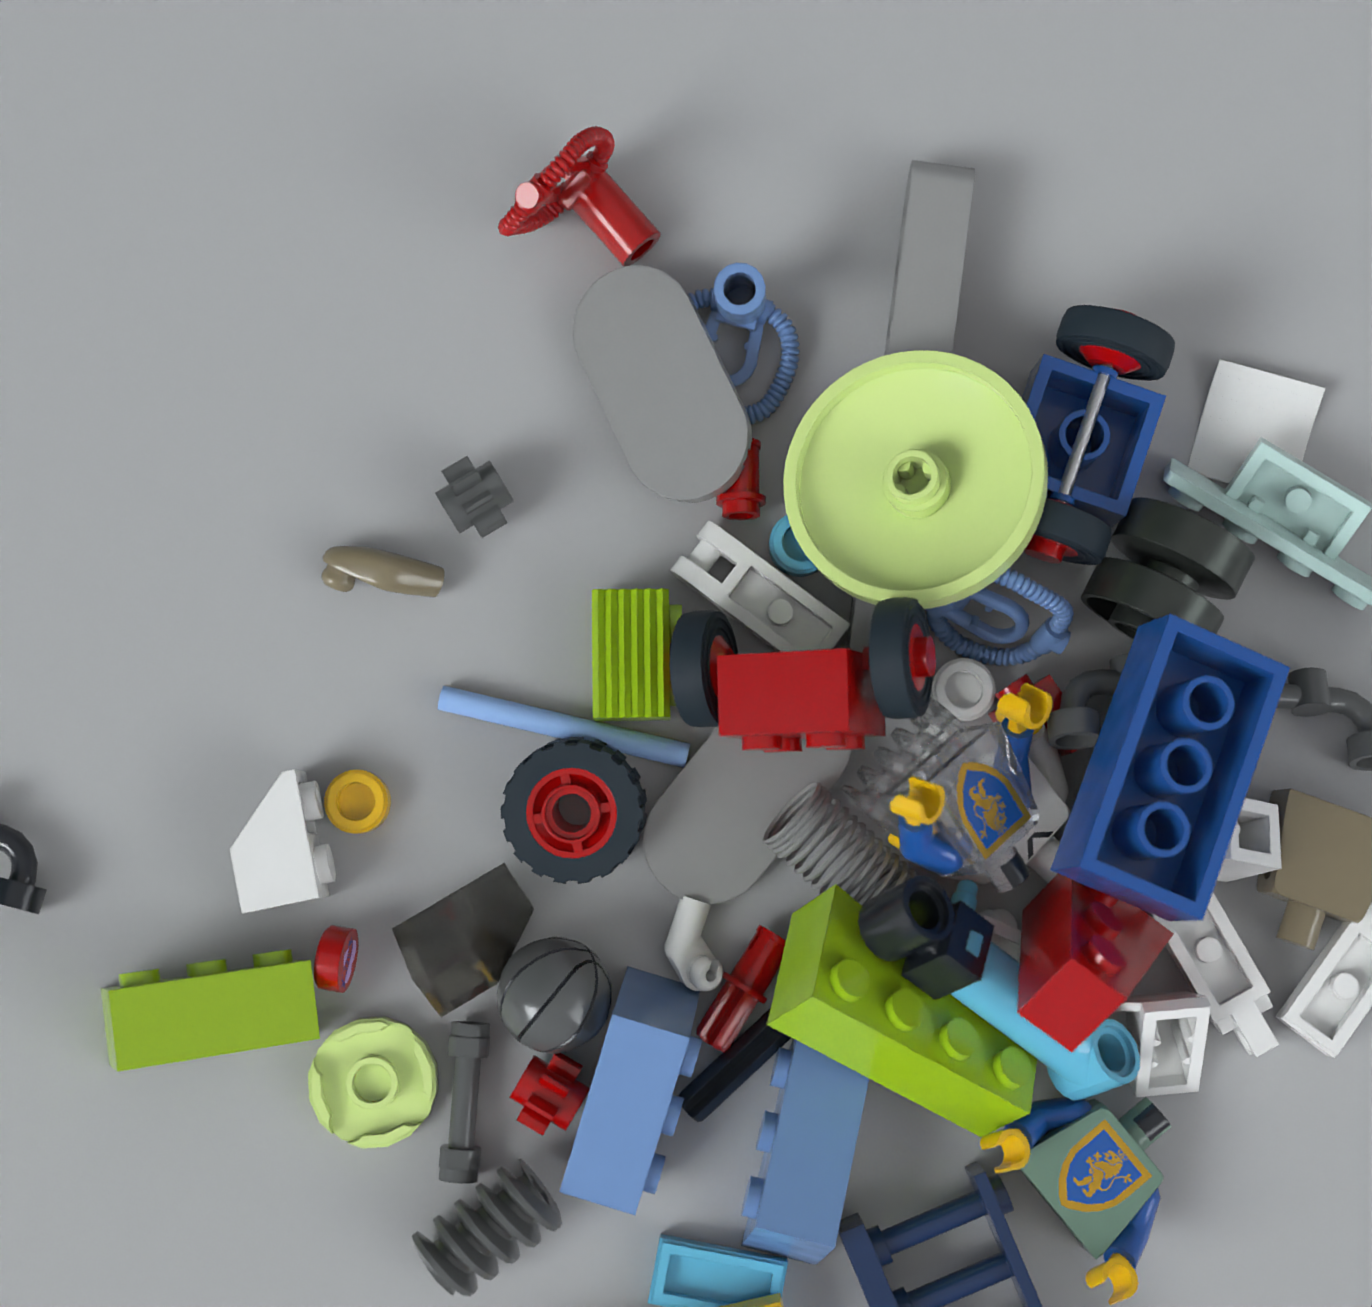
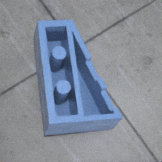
(633, 1092)
(806, 1157)

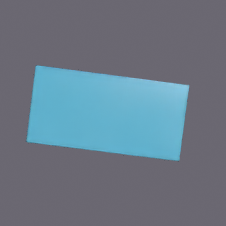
(711, 1274)

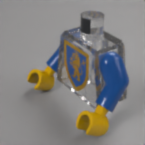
(974, 796)

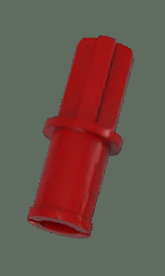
(742, 990)

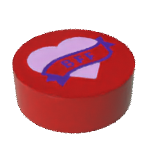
(336, 958)

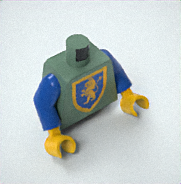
(1092, 1177)

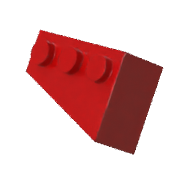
(1081, 958)

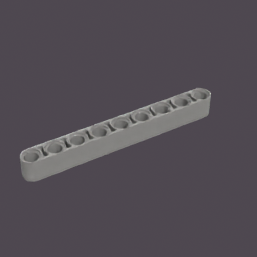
(924, 287)

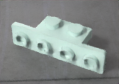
(1287, 508)

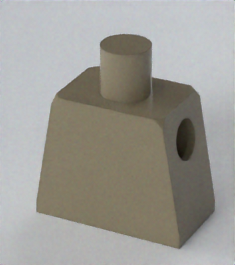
(1322, 863)

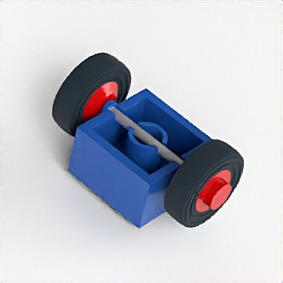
(1094, 426)

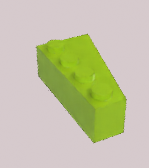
(888, 1029)

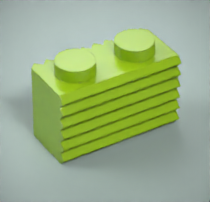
(632, 654)

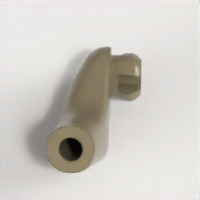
(381, 570)

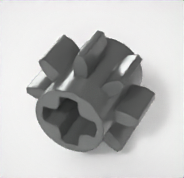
(474, 496)

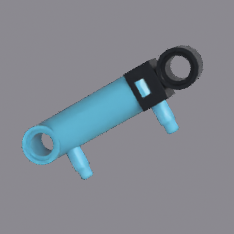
(953, 954)

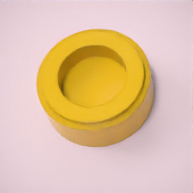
(357, 801)

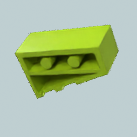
(209, 1011)

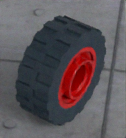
(546, 838)

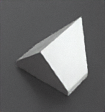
(1169, 1039)

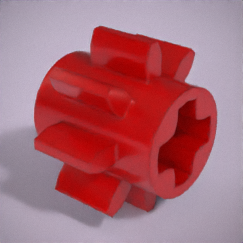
(549, 1093)

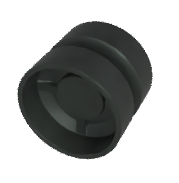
(1170, 568)

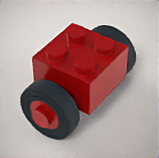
(803, 695)

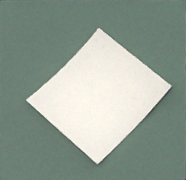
(1249, 406)

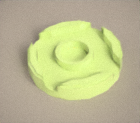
(373, 1082)

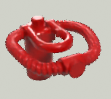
(589, 193)

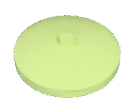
(916, 478)

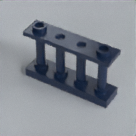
(873, 1249)

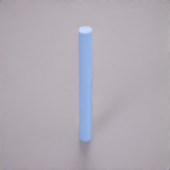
(562, 725)

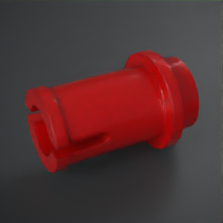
(743, 498)

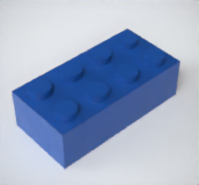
(1171, 769)

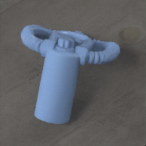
(742, 303)
(1048, 638)

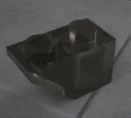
(465, 939)

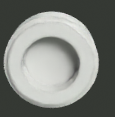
(964, 688)

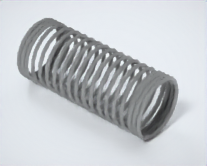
(808, 813)

